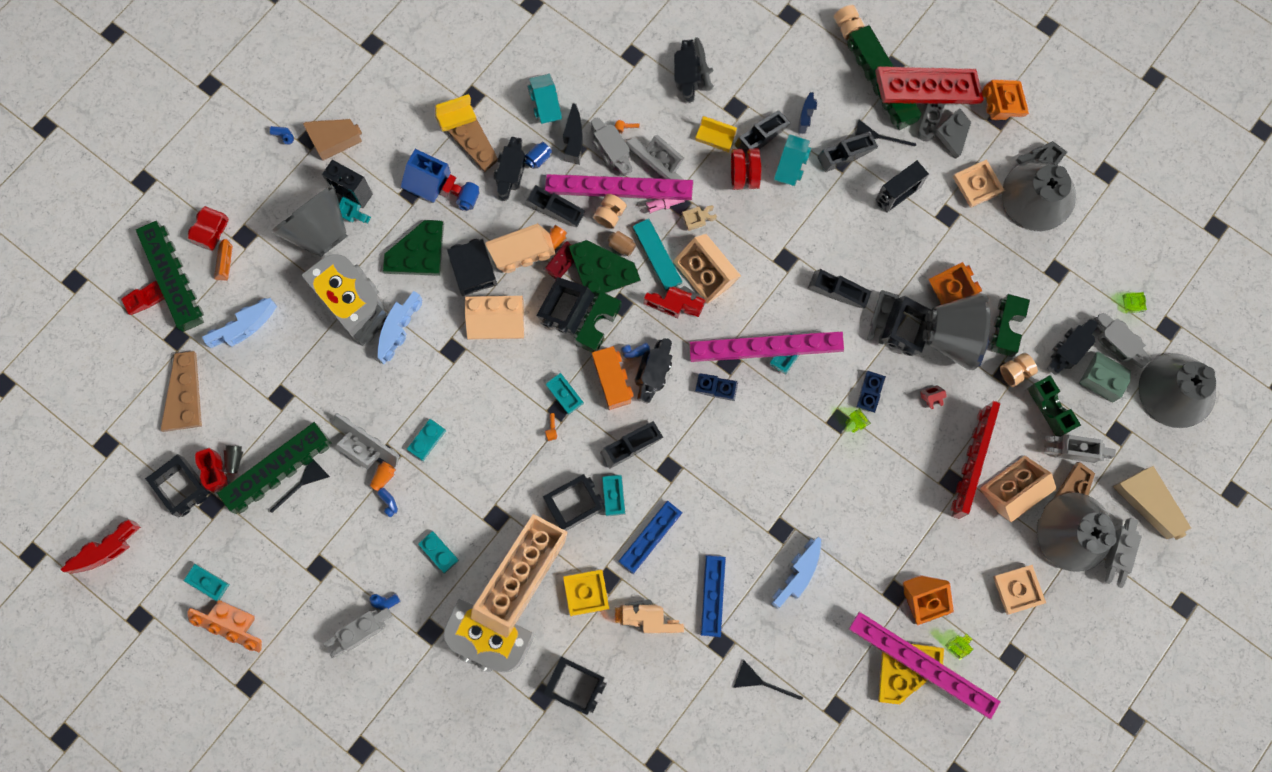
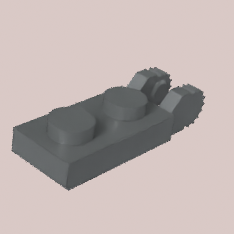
(881, 313)

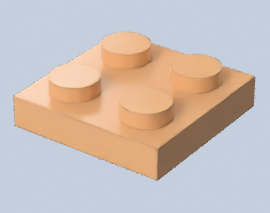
(978, 183)
(1019, 589)

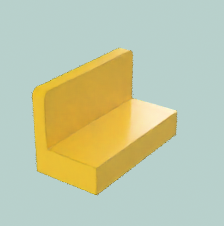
(454, 113)
(716, 134)

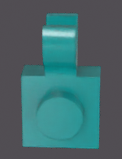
(350, 211)

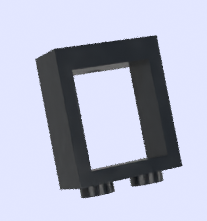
(346, 182)
(901, 186)
(907, 305)
(577, 312)
(168, 470)
(597, 499)
(553, 682)

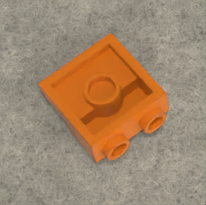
(1005, 99)
(955, 283)

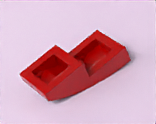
(143, 299)

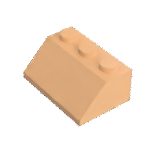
(521, 248)
(706, 268)
(494, 317)
(1019, 488)

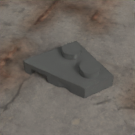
(954, 132)
(1050, 152)
(371, 327)

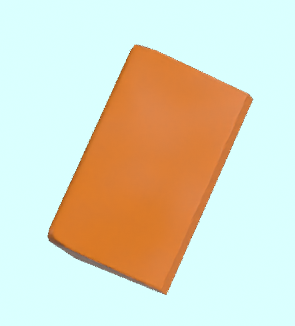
(223, 260)

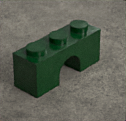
(603, 308)
(1005, 340)
(1046, 398)

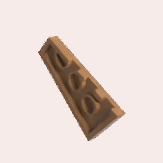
(475, 143)
(183, 396)
(1077, 481)

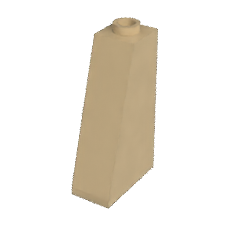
(1154, 502)

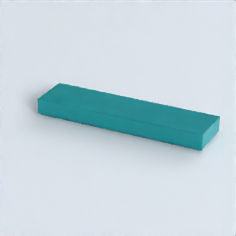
(657, 254)

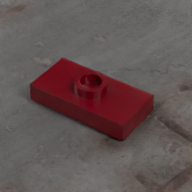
(560, 262)

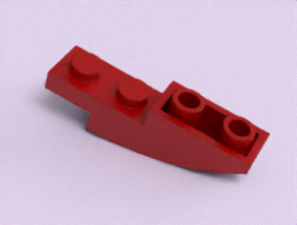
(96, 554)

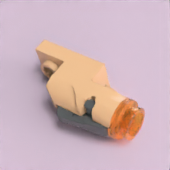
(648, 615)

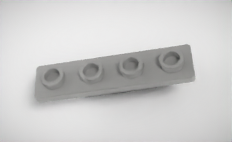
(658, 156)
(362, 446)

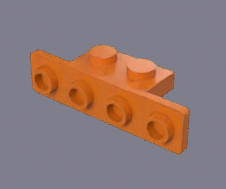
(229, 623)

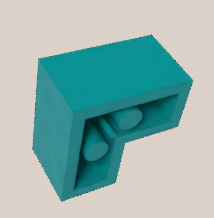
(544, 93)
(794, 155)

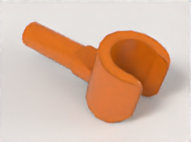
(620, 125)
(551, 433)

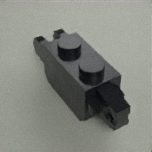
(686, 70)
(510, 169)
(1073, 348)
(653, 370)

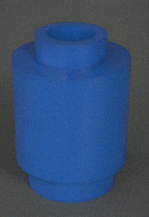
(538, 155)
(468, 196)

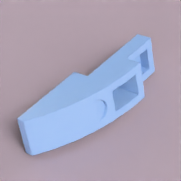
(248, 322)
(392, 331)
(804, 567)

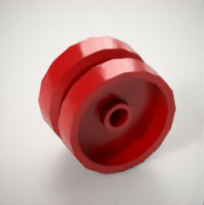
(745, 169)

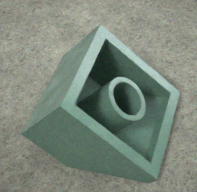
(1106, 377)

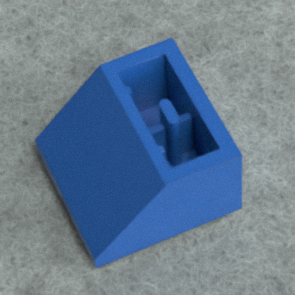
(425, 175)

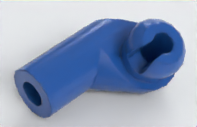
(284, 133)
(634, 353)
(389, 500)
(382, 603)

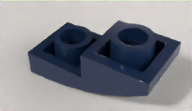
(807, 111)
(716, 387)
(870, 391)

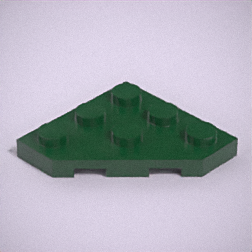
(418, 251)
(601, 268)

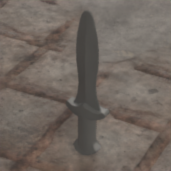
(704, 69)

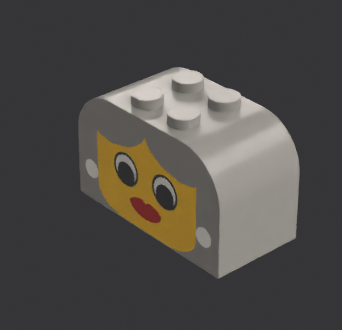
(344, 291)
(484, 645)

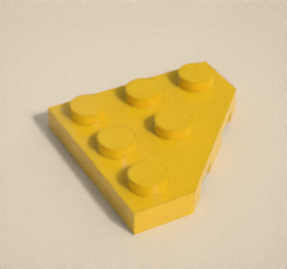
(899, 681)

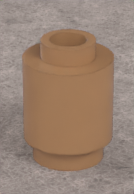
(621, 243)

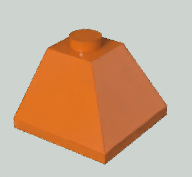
(928, 598)

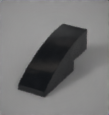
(762, 132)
(573, 136)
(847, 151)
(554, 206)
(839, 289)
(631, 444)

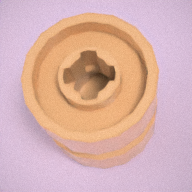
(848, 20)
(610, 210)
(1021, 368)

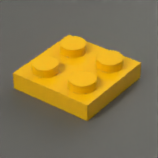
(586, 593)

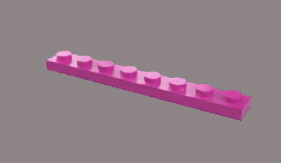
(620, 187)
(766, 346)
(924, 665)

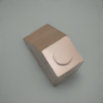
(333, 136)

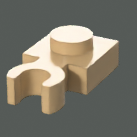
(696, 218)

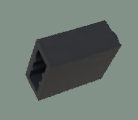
(472, 266)

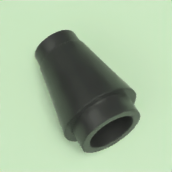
(232, 458)

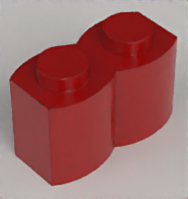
(208, 228)
(211, 466)

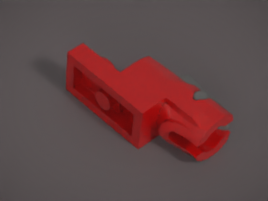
(676, 301)

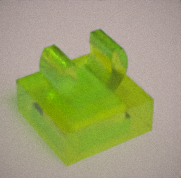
(1134, 302)
(859, 419)
(960, 646)

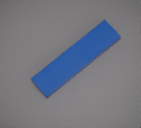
(650, 537)
(713, 596)

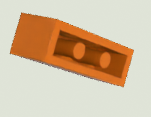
(612, 377)

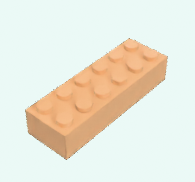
(519, 576)

